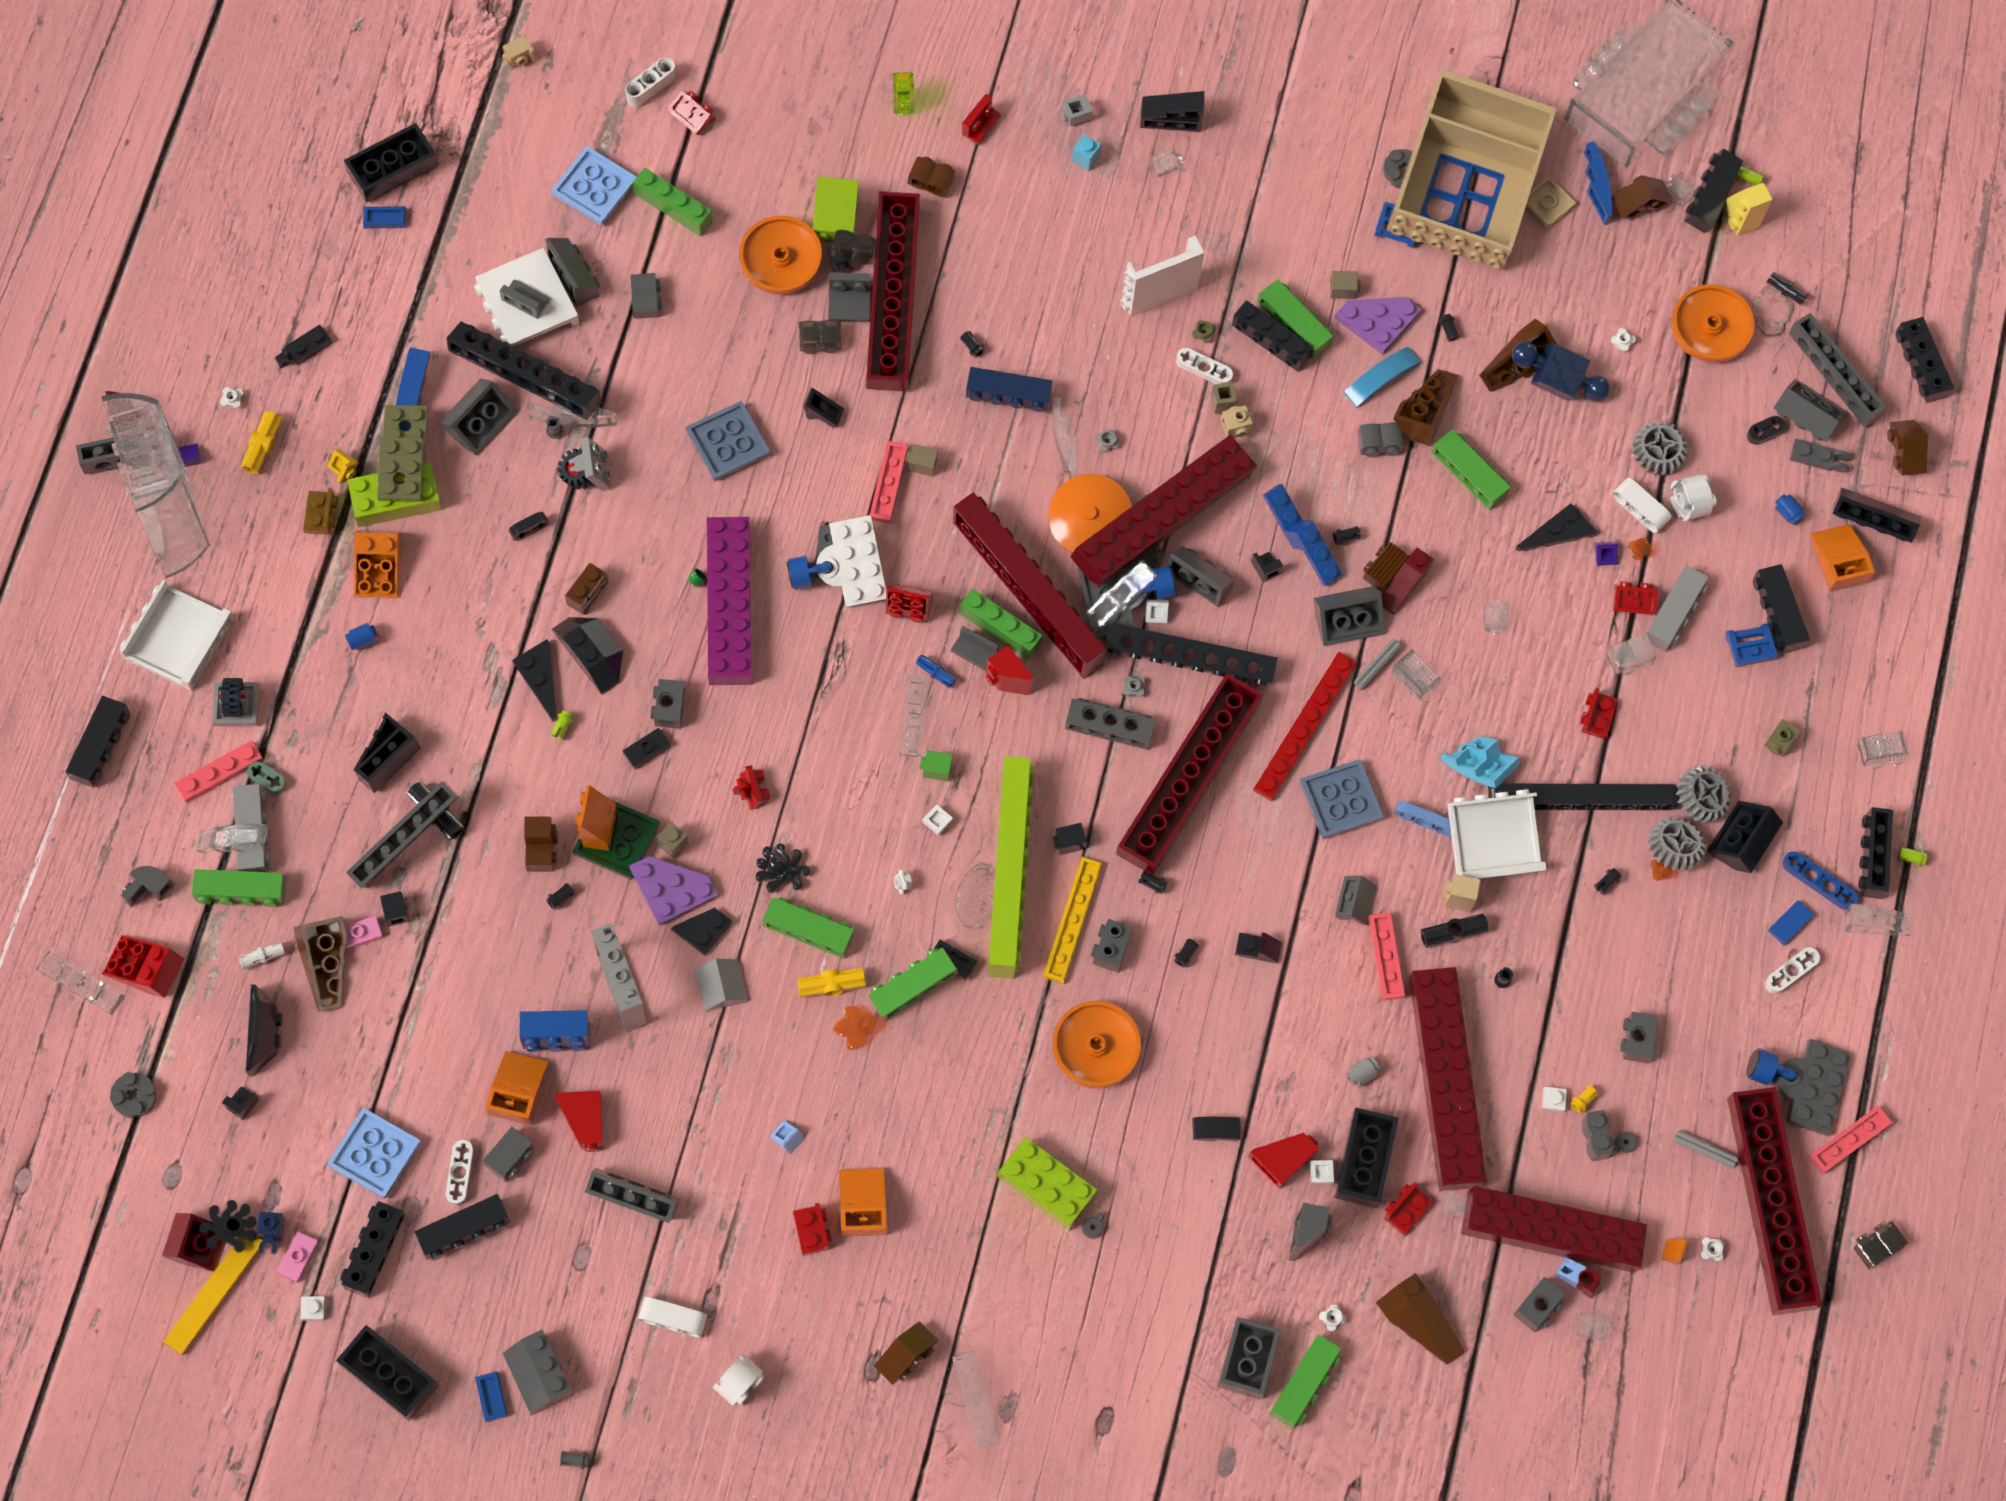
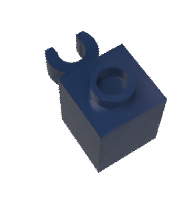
(270, 1229)

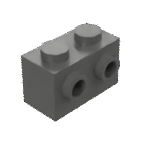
(1112, 945)

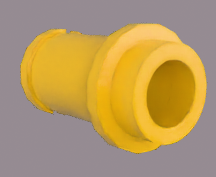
(1584, 1099)

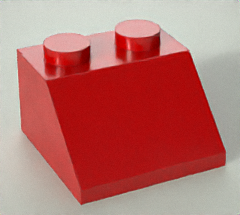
(1008, 673)

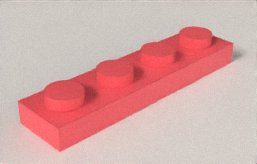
(888, 482)
(218, 771)
(1386, 956)
(1850, 1139)

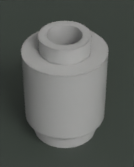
(1363, 1071)

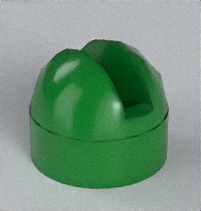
(697, 578)

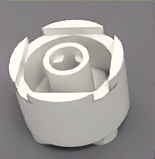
(1692, 497)
(738, 1380)

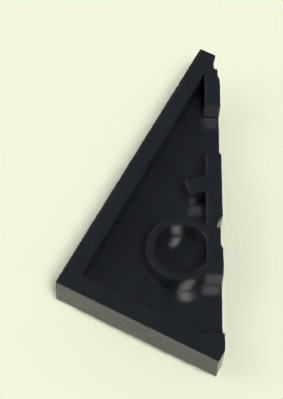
(1564, 526)
(537, 673)

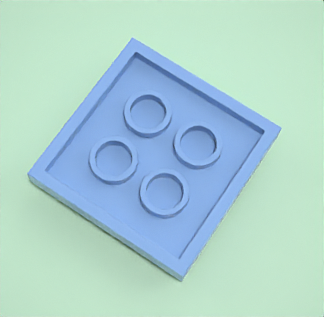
(593, 185)
(374, 1153)

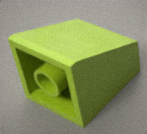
(835, 206)

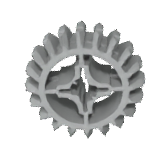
(1652, 455)
(1692, 788)
(1677, 844)

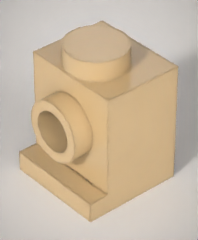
(518, 52)

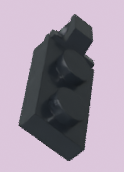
(304, 347)

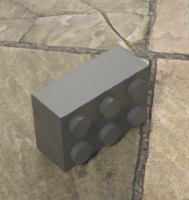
(1248, 1358)

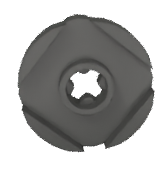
(1390, 169)
(134, 1107)

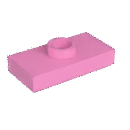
(362, 932)
(297, 1257)

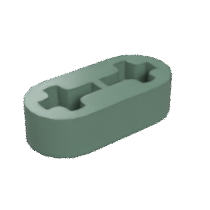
(264, 781)

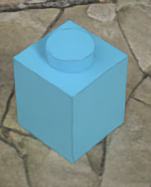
(1086, 152)

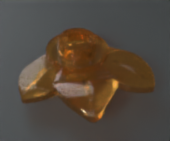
(852, 1027)

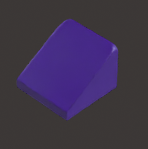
(190, 454)
(1606, 553)

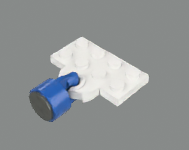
(848, 563)

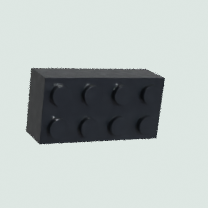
(391, 162)
(1366, 1157)
(387, 1373)

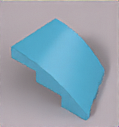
(1482, 761)

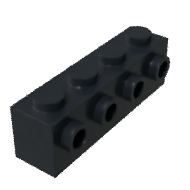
(1713, 190)
(1272, 335)
(1924, 360)
(1876, 515)
(1781, 608)
(98, 741)
(1876, 853)
(462, 1226)
(372, 1249)

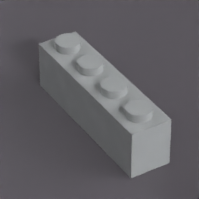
(1675, 608)
(249, 810)

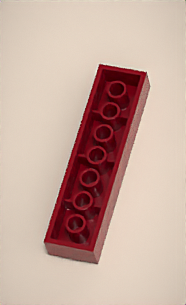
(1554, 1229)

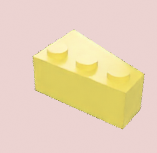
(1747, 208)

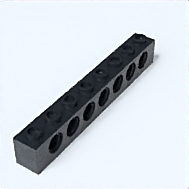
(524, 370)
(1266, 663)

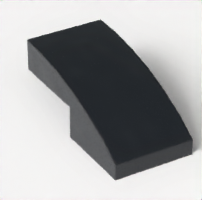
(1216, 1128)

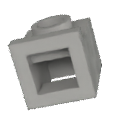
(1080, 107)

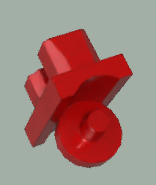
(748, 787)

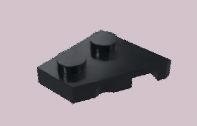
(703, 929)

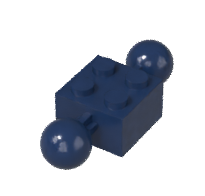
(1560, 371)

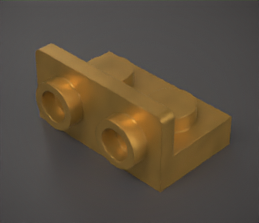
(319, 512)

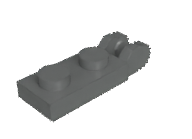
(1819, 456)

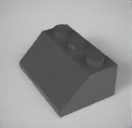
(572, 270)
(1809, 410)
(478, 416)
(1200, 575)
(1349, 615)
(1310, 1226)
(537, 1372)

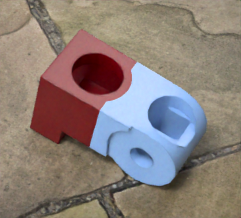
(1579, 1276)

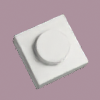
(1156, 611)
(937, 820)
(1554, 1099)
(1321, 1172)
(313, 1308)

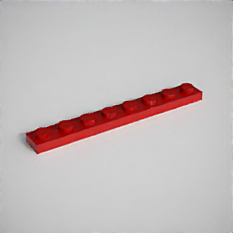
(1304, 726)

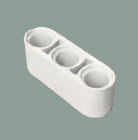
(655, 74)
(1641, 505)
(672, 1317)

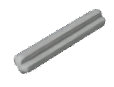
(1377, 664)
(1706, 1149)

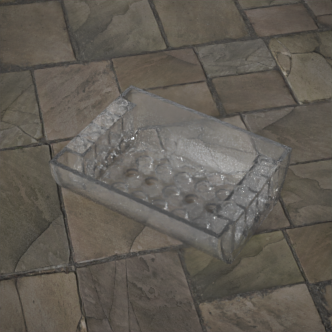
(156, 480)

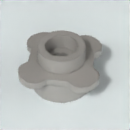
(1107, 434)
(1129, 690)

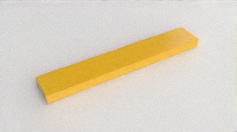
(1072, 920)
(211, 1296)

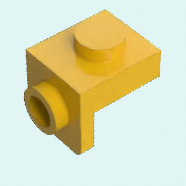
(342, 465)

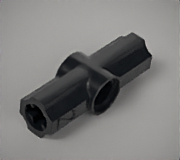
(446, 822)
(1467, 928)

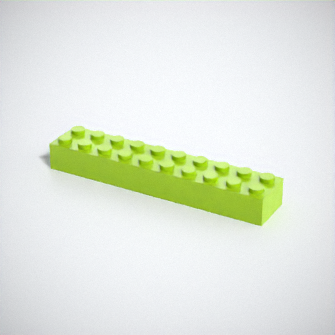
(1009, 871)

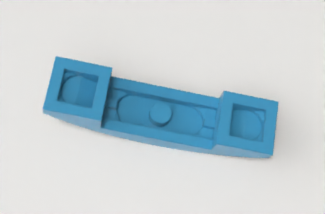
(1381, 375)

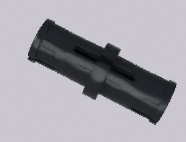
(1787, 288)

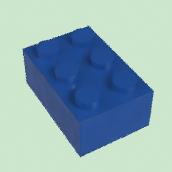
(554, 1030)

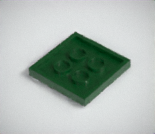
(628, 843)

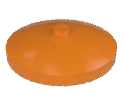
(780, 254)
(1712, 323)
(1085, 507)
(1096, 1044)

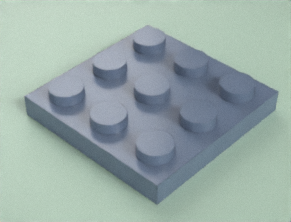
(727, 441)
(1341, 799)

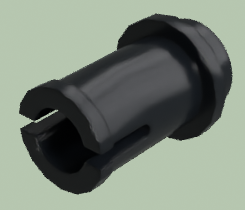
(1449, 327)
(976, 348)
(1346, 535)
(1608, 881)
(1153, 882)
(556, 899)
(1185, 954)
(1503, 978)

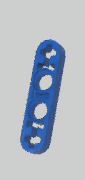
(1818, 883)

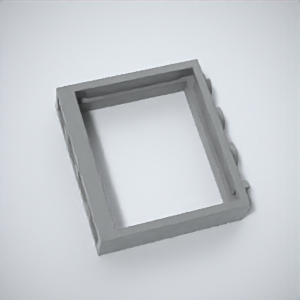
(619, 977)

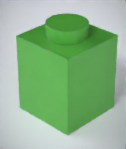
(936, 765)

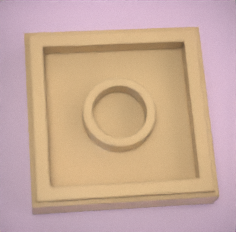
(1549, 202)

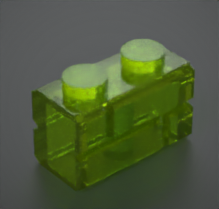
(903, 93)

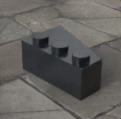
(1173, 111)
(386, 754)

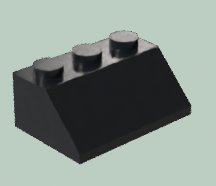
(1745, 836)

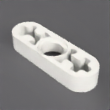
(1188, 366)
(1783, 969)
(451, 1188)

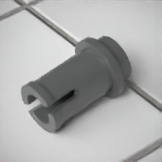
(554, 429)
(575, 1459)

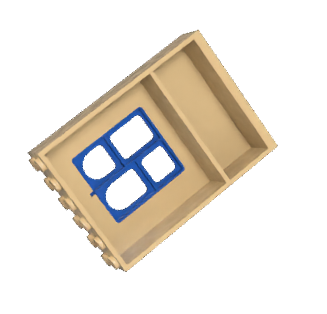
(1485, 134)

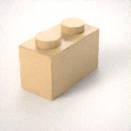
(1461, 893)

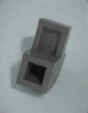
(146, 879)

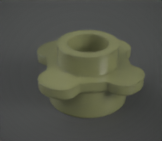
(1203, 325)

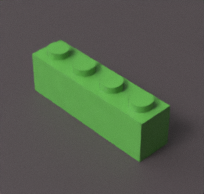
(672, 201)
(1292, 314)
(1471, 469)
(1000, 624)
(238, 887)
(808, 927)
(913, 984)
(1305, 1381)

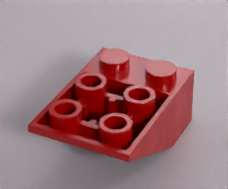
(908, 602)
(143, 965)

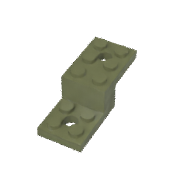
(402, 453)

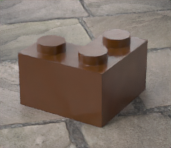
(1641, 195)
(1910, 445)
(540, 837)
(906, 1352)

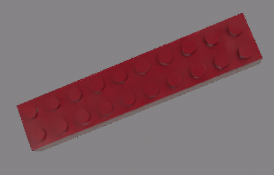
(893, 291)
(1163, 511)
(1029, 585)
(1189, 774)
(1447, 1079)
(1774, 1201)

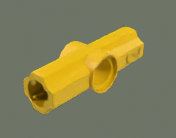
(261, 442)
(831, 982)

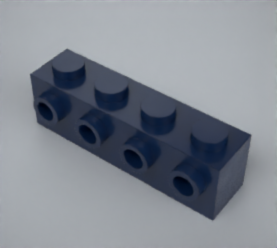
(1008, 389)

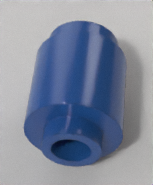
(1789, 508)
(361, 636)

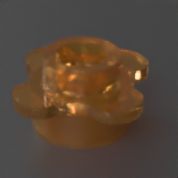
(1644, 544)
(1660, 875)

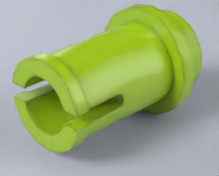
(1749, 176)
(562, 724)
(1912, 856)

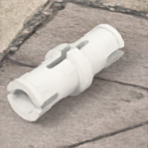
(261, 955)

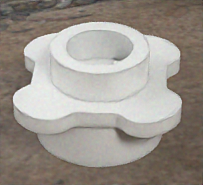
(1623, 345)
(231, 403)
(902, 881)
(1716, 1244)
(1326, 1317)

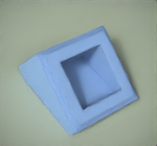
(787, 1136)

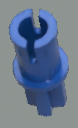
(936, 671)

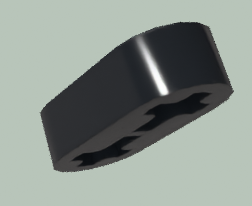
(1764, 426)
(528, 526)

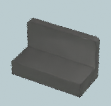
(524, 298)
(974, 648)
(1356, 899)

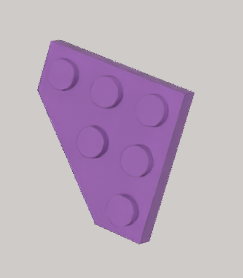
(1378, 320)
(670, 888)

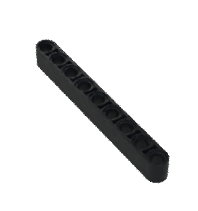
(1596, 796)

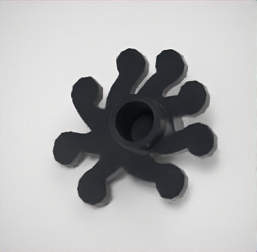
(781, 868)
(229, 1226)

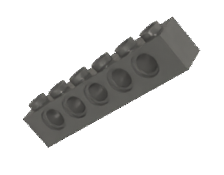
(1837, 370)
(402, 834)

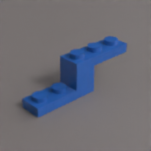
(1302, 534)

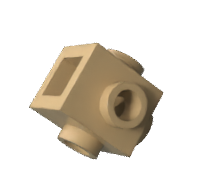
(1237, 421)

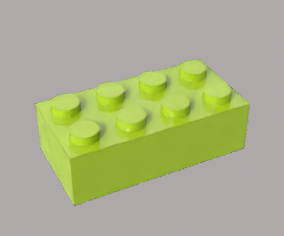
(371, 511)
(1047, 1183)

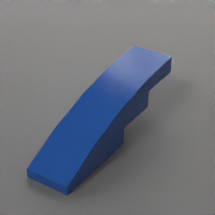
(1599, 186)
(413, 380)

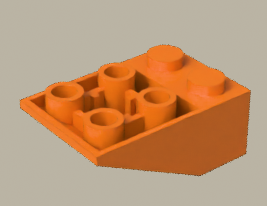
(1842, 557)
(376, 563)
(596, 819)
(516, 1088)
(862, 1202)

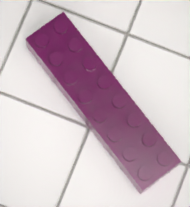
(729, 601)

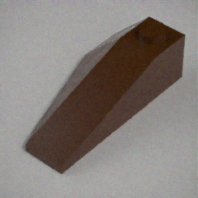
(1502, 369)
(1424, 409)
(322, 955)
(1417, 1314)

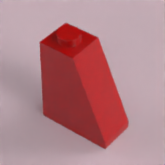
(584, 1117)
(1284, 1157)

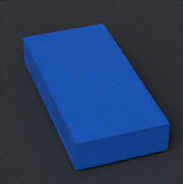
(384, 217)
(1790, 922)
(491, 1396)

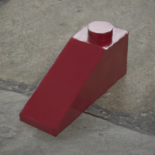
(1406, 580)

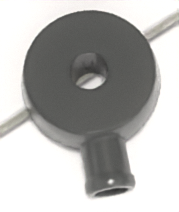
(1619, 1143)
(1095, 1222)

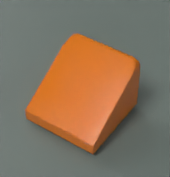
(1674, 1250)

